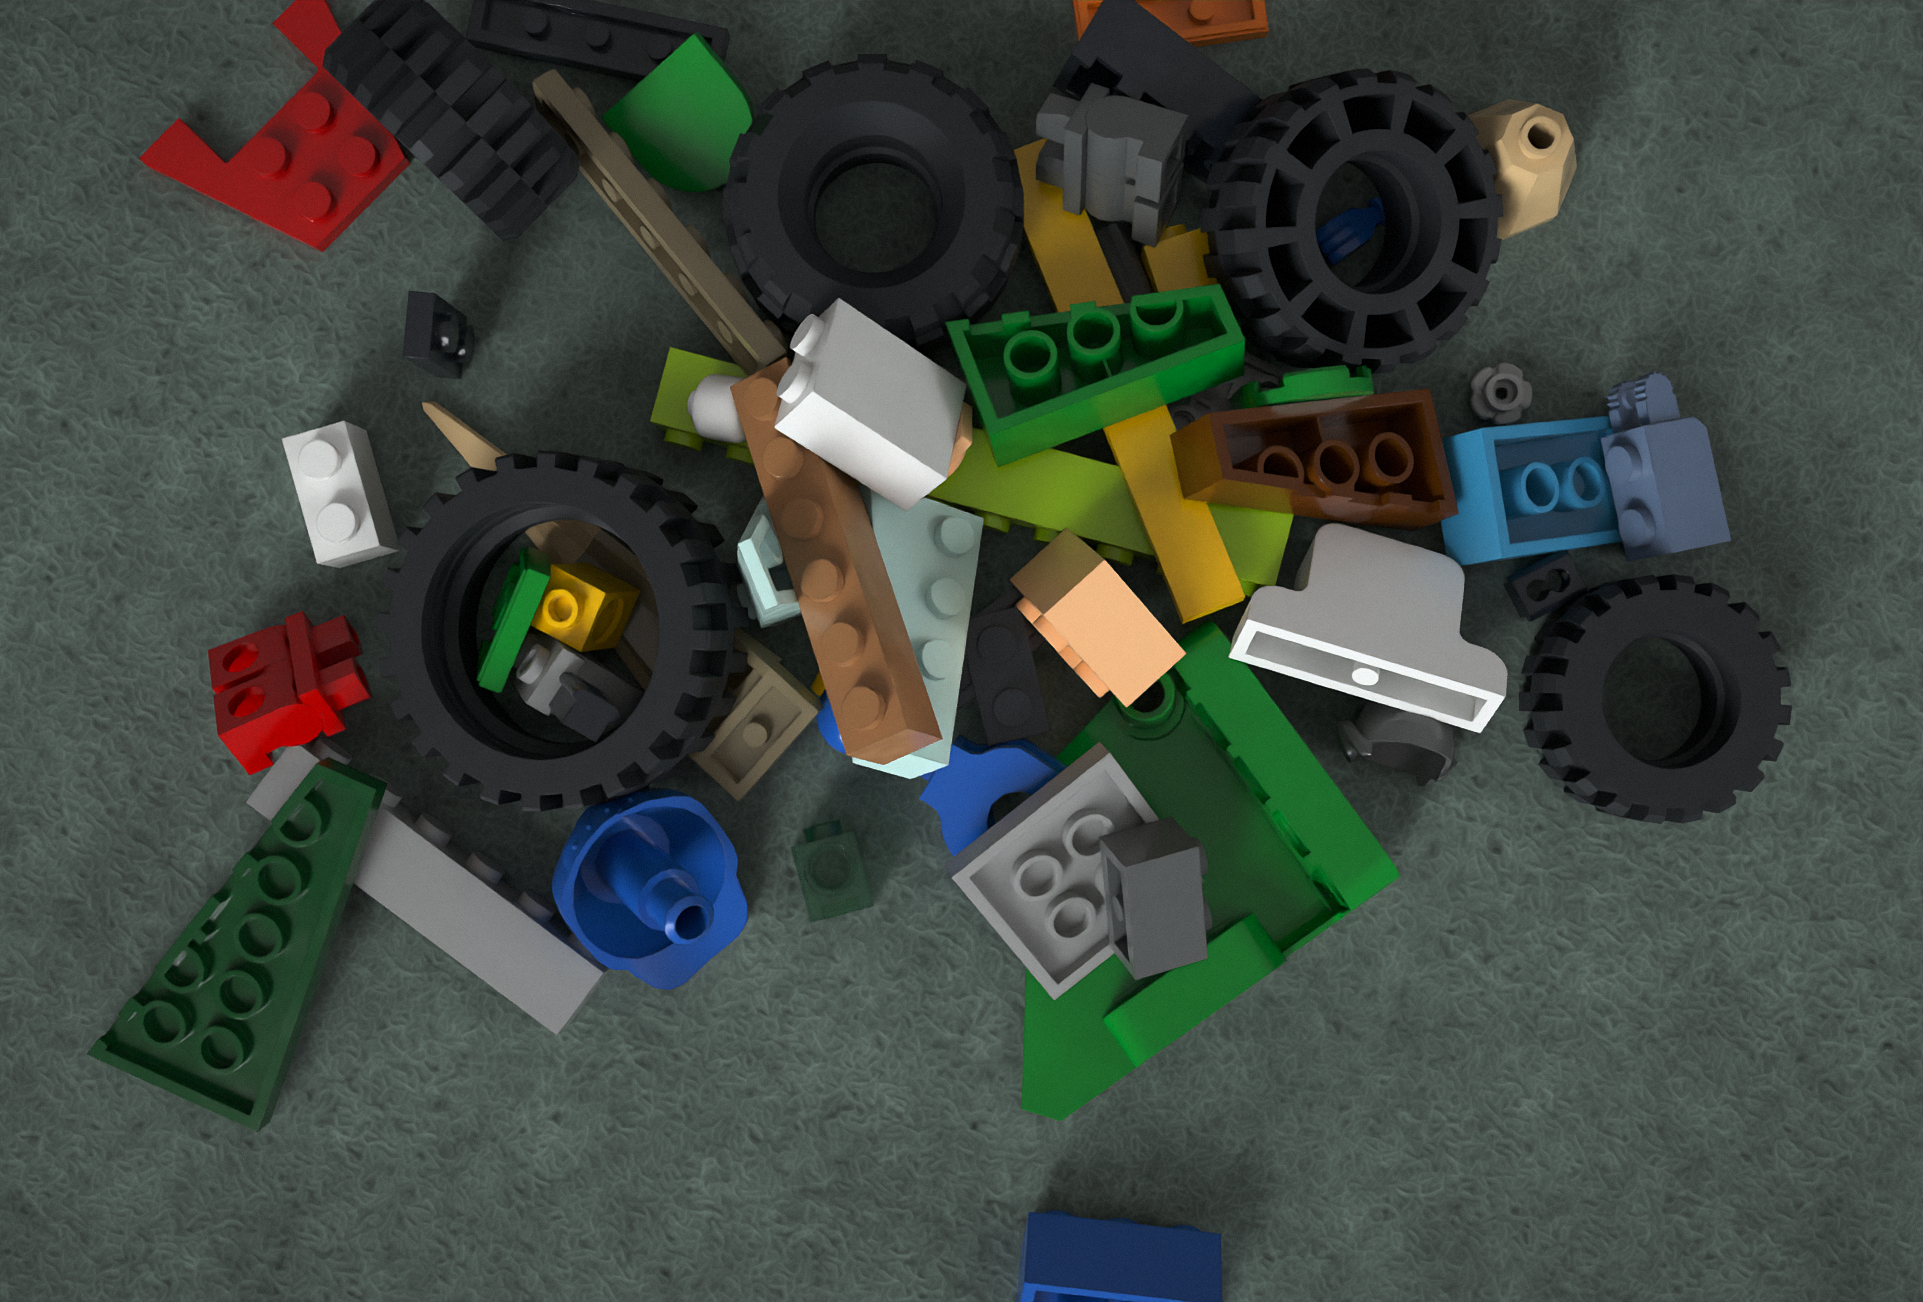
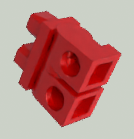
(285, 686)

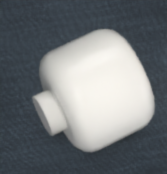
(715, 410)

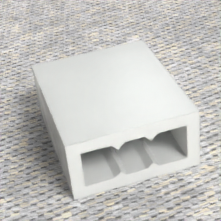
(870, 404)

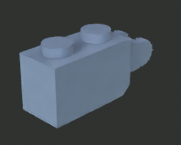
(1661, 472)

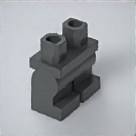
(1114, 158)

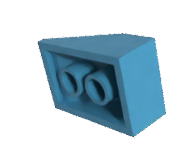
(1529, 490)

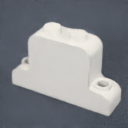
(1375, 626)

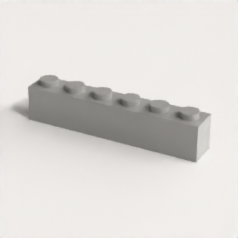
(456, 898)

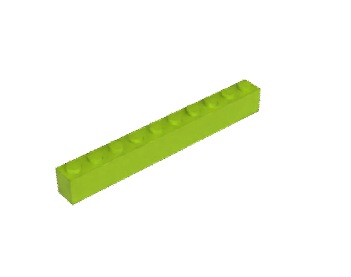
(1035, 492)

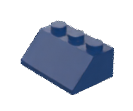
(1116, 1261)

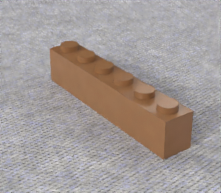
(838, 585)

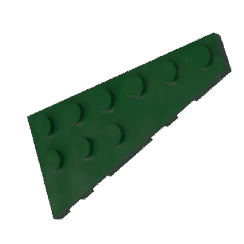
(244, 972)

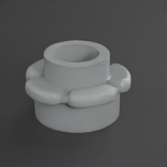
(1483, 396)

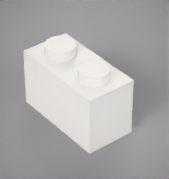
(341, 494)

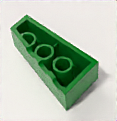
(1093, 365)

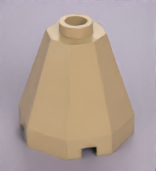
(1531, 159)

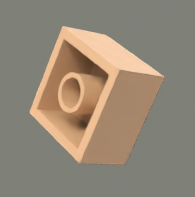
(1094, 619)

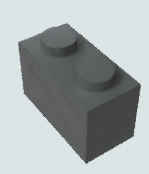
(1155, 897)

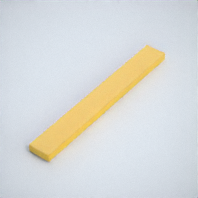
(1176, 528)

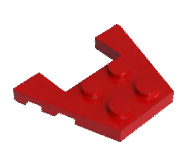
(309, 163)

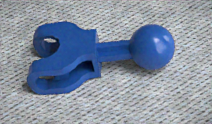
(972, 780)

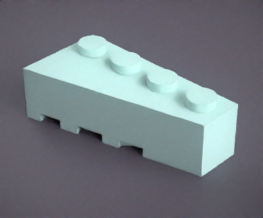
(932, 571)

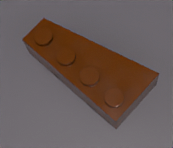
(1324, 459)

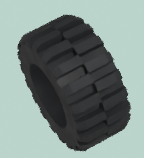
(453, 112)
(1737, 699)

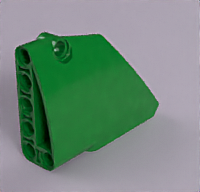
(1279, 856)

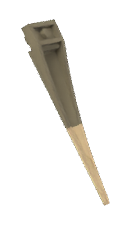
(770, 701)

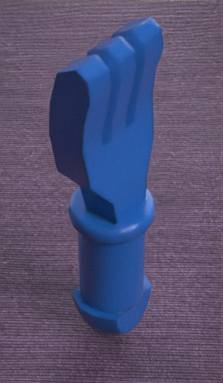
(1350, 230)

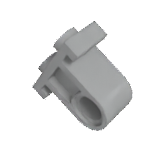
(546, 658)

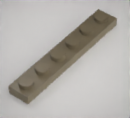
(649, 218)

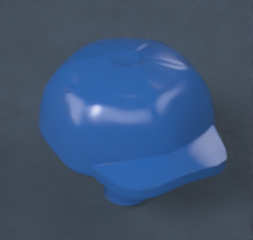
(651, 885)

